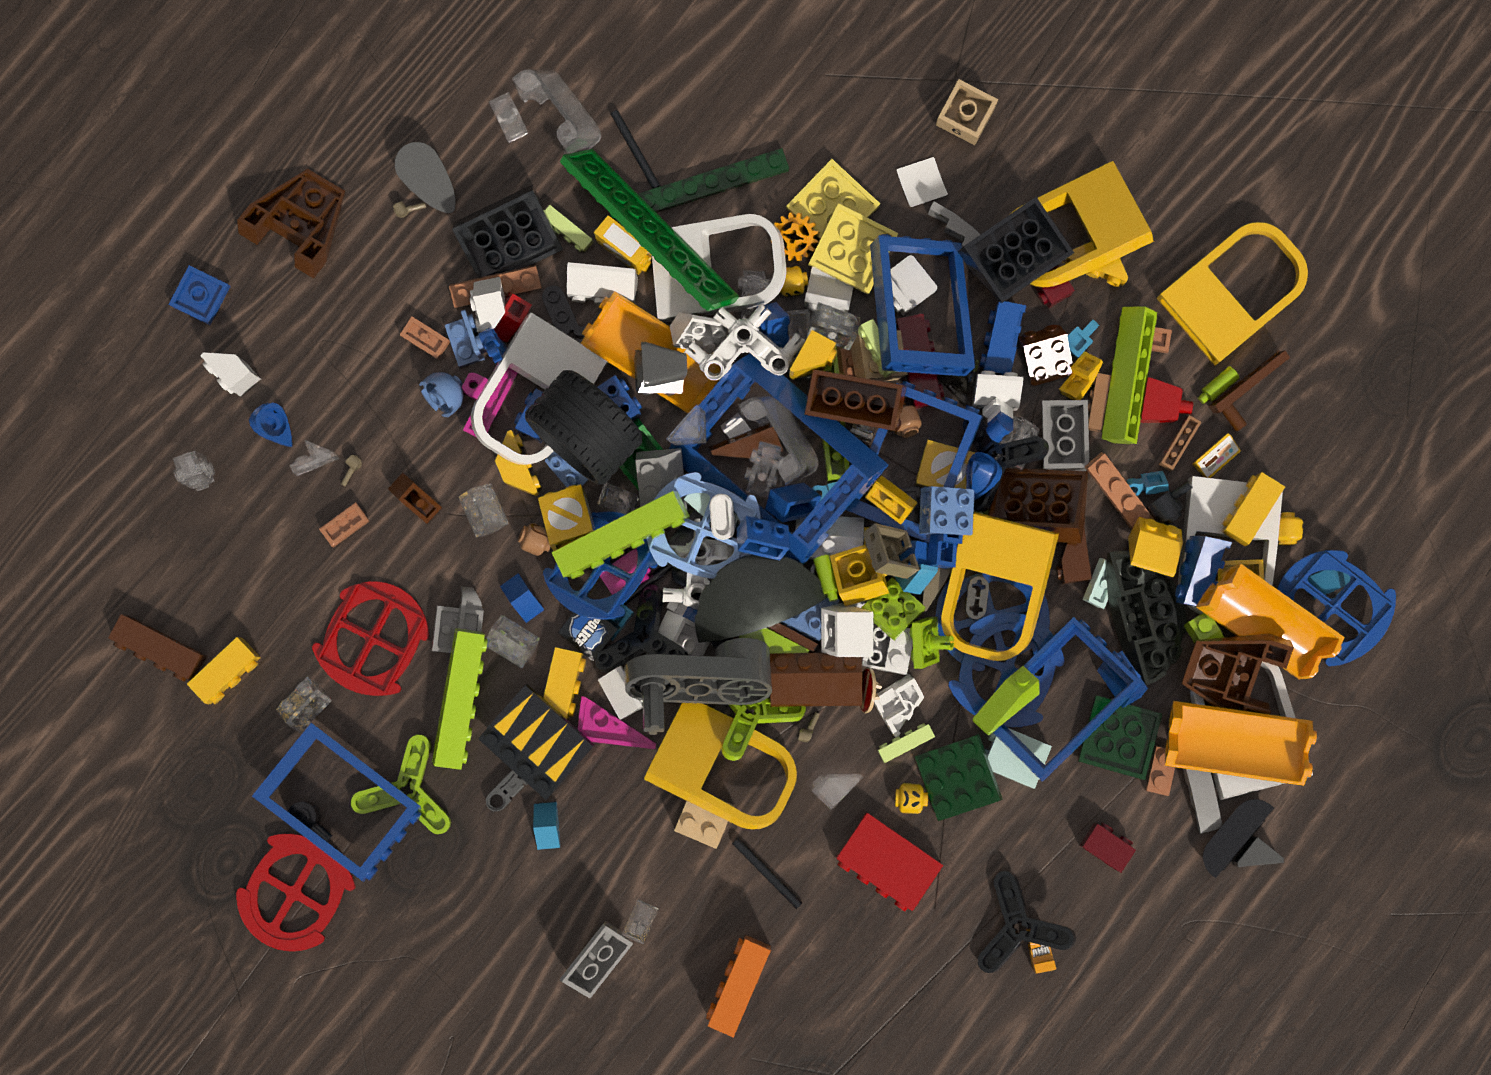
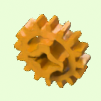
(797, 228)

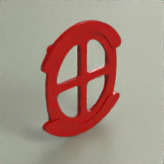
(351, 677)
(270, 932)

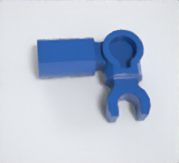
(493, 344)

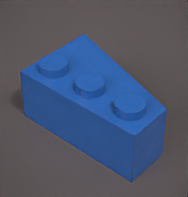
(1002, 337)
(1200, 567)

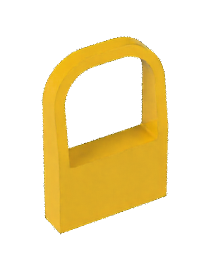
(1107, 216)
(1211, 312)
(1007, 552)
(690, 753)

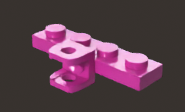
(495, 400)

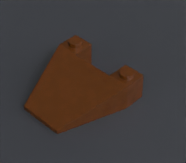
(300, 211)
(1228, 667)

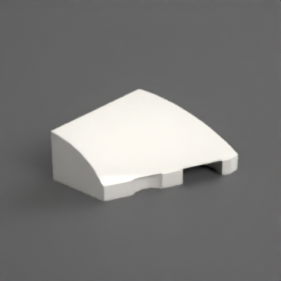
(898, 703)

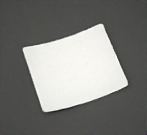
(921, 182)

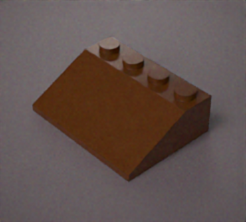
(1044, 500)

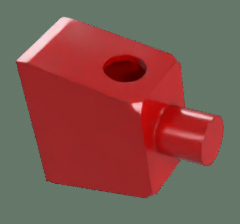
(1163, 403)

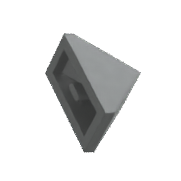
(1256, 853)

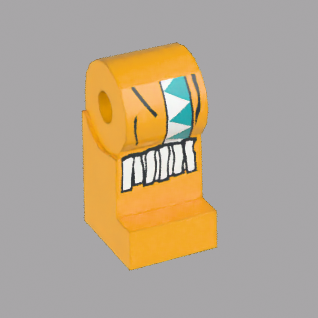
(1041, 957)

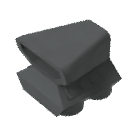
(659, 370)

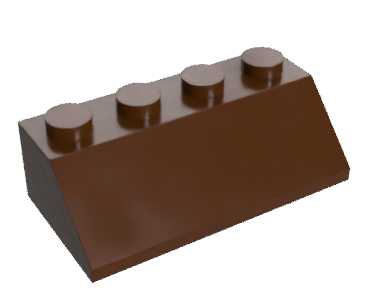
(855, 400)
(815, 680)

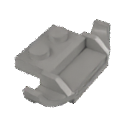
(467, 616)

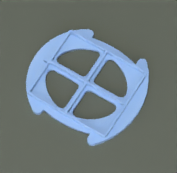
(691, 484)

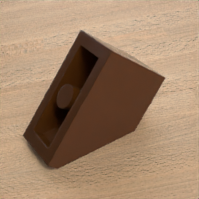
(414, 498)

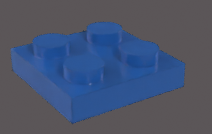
(199, 295)

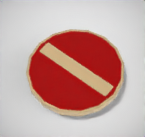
(869, 690)

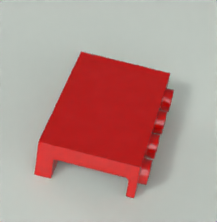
(888, 863)

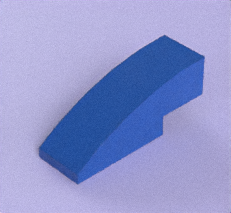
(943, 550)

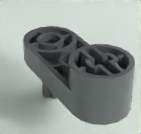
(734, 677)

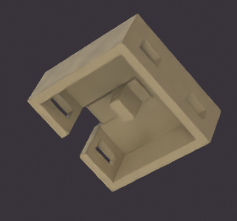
(885, 546)

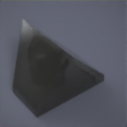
(960, 385)

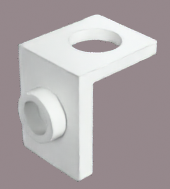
(735, 426)

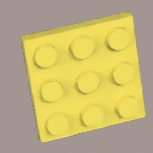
(825, 191)
(846, 248)

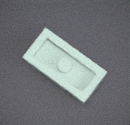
(1097, 589)

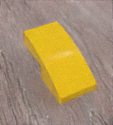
(1083, 375)

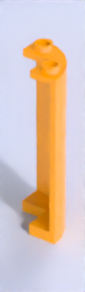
(620, 332)
(1254, 607)
(1239, 743)

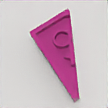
(605, 728)

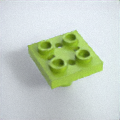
(888, 614)
(927, 642)

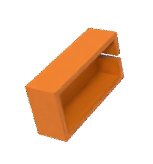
(738, 988)

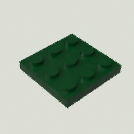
(1122, 741)
(958, 777)

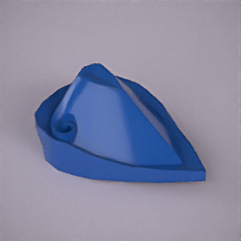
(270, 424)
(982, 473)

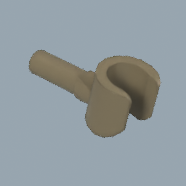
(402, 211)
(354, 464)
(805, 735)

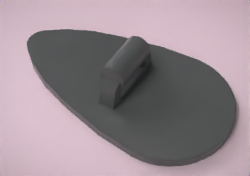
(425, 176)

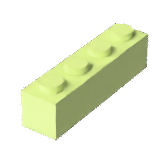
(569, 230)
(870, 335)
(909, 741)

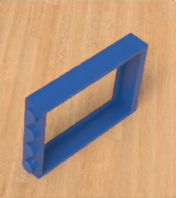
(920, 361)
(948, 405)
(1113, 660)
(287, 763)

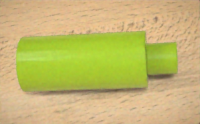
(1218, 385)
(826, 576)

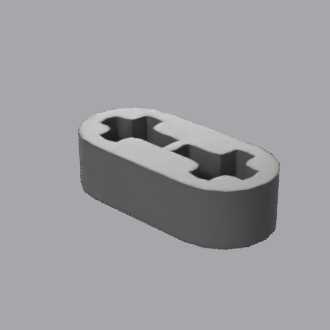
(982, 598)

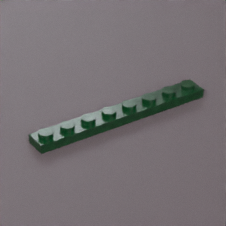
(716, 181)

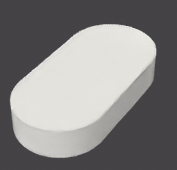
(722, 516)

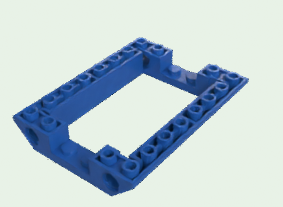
(853, 483)

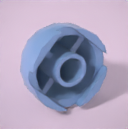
(443, 392)

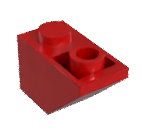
(515, 312)

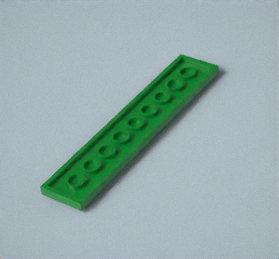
(649, 229)

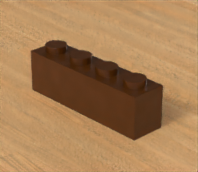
(157, 647)

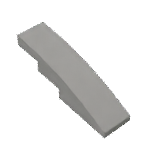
(955, 225)
(1203, 799)

